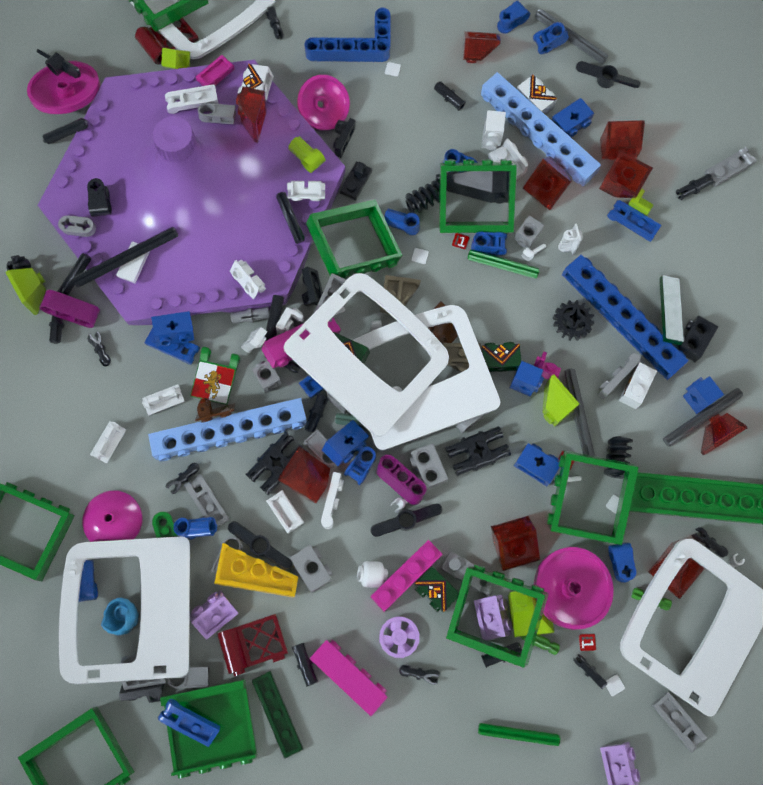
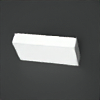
(132, 269)
(285, 511)

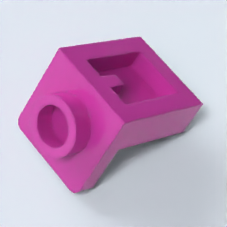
(548, 368)

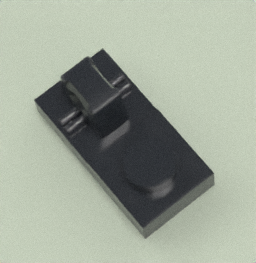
(345, 130)
(356, 180)
(313, 285)
(152, 693)

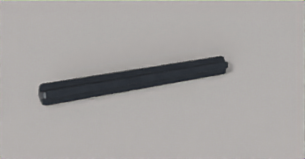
(125, 257)

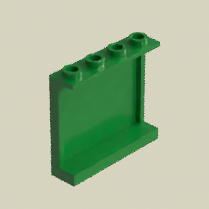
(235, 742)

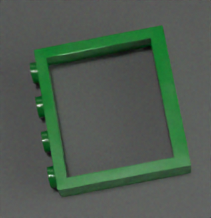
(169, 14)
(346, 213)
(475, 227)
(623, 505)
(54, 542)
(485, 646)
(34, 773)

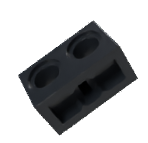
(699, 340)

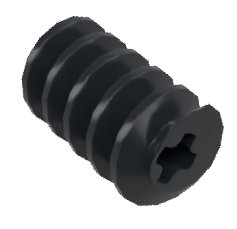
(422, 197)
(617, 452)

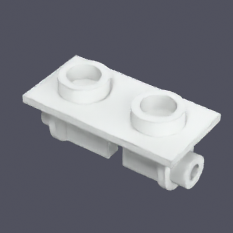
(298, 192)
(571, 240)
(241, 272)
(163, 400)
(108, 442)

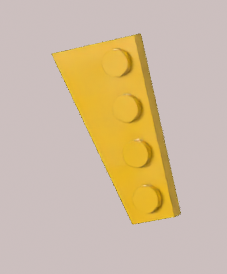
(246, 572)

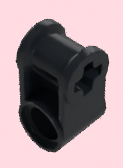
(98, 198)

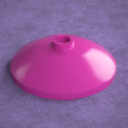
(333, 97)
(125, 520)

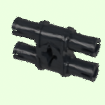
(481, 441)
(265, 462)

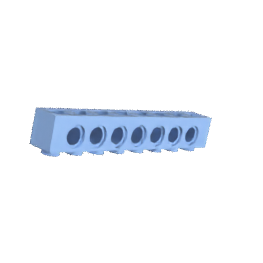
(549, 131)
(160, 440)

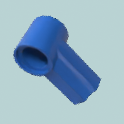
(400, 220)
(195, 527)
(88, 587)

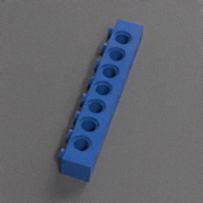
(624, 326)

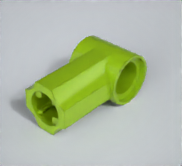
(309, 157)

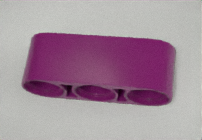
(69, 308)
(403, 488)

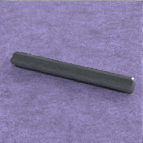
(574, 38)
(579, 413)
(703, 417)

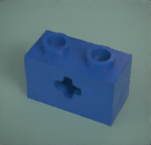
(574, 117)
(172, 328)
(527, 379)
(702, 394)
(336, 446)
(527, 464)

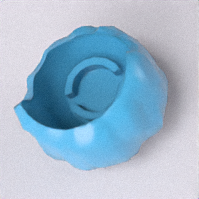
(120, 617)

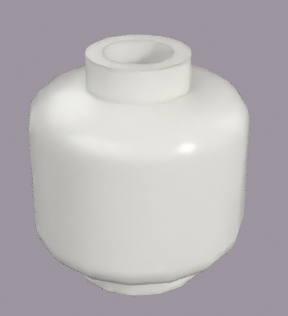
(372, 574)

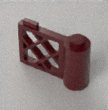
(154, 42)
(235, 648)

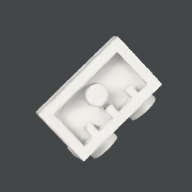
(510, 152)
(289, 318)

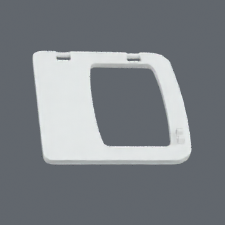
(216, 39)
(345, 376)
(448, 401)
(164, 610)
(726, 642)

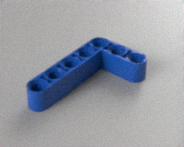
(355, 45)

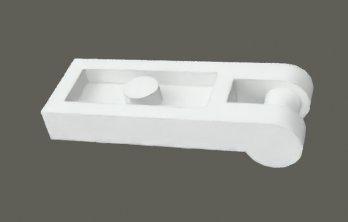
(190, 98)
(255, 340)
(332, 501)

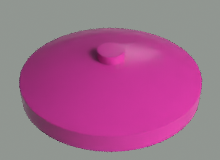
(63, 92)
(577, 588)

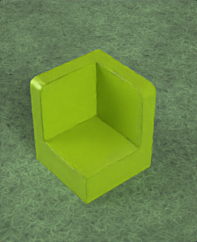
(175, 58)
(641, 204)

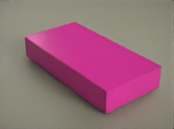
(215, 72)

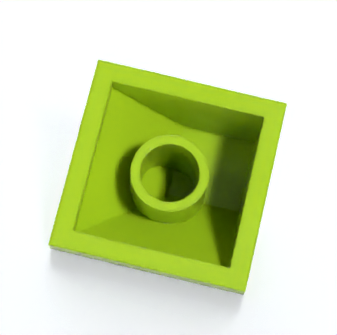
(28, 287)
(557, 401)
(521, 613)

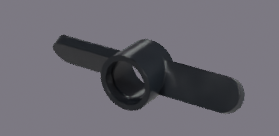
(58, 64)
(598, 72)
(394, 524)
(249, 538)

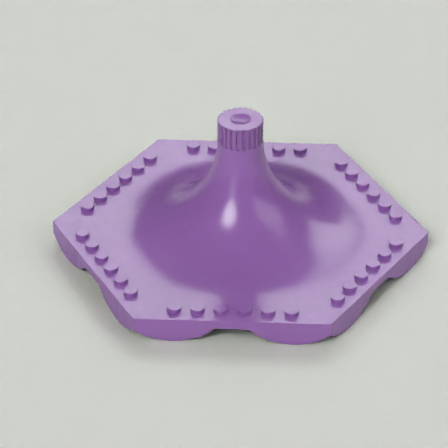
(194, 178)

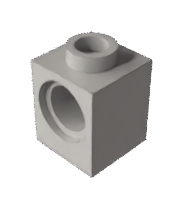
(530, 225)
(270, 383)

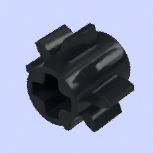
(18, 263)

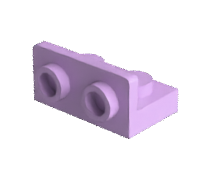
(212, 614)
(493, 617)
(620, 764)

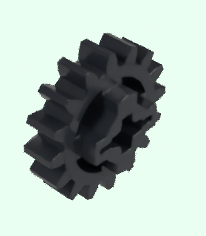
(565, 322)

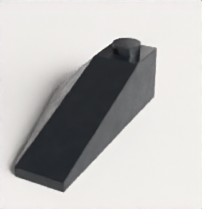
(480, 185)

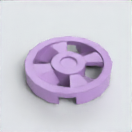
(399, 637)

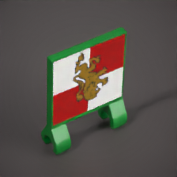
(213, 379)

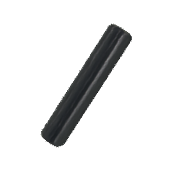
(65, 131)
(290, 217)
(77, 269)
(274, 316)

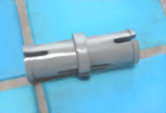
(250, 315)

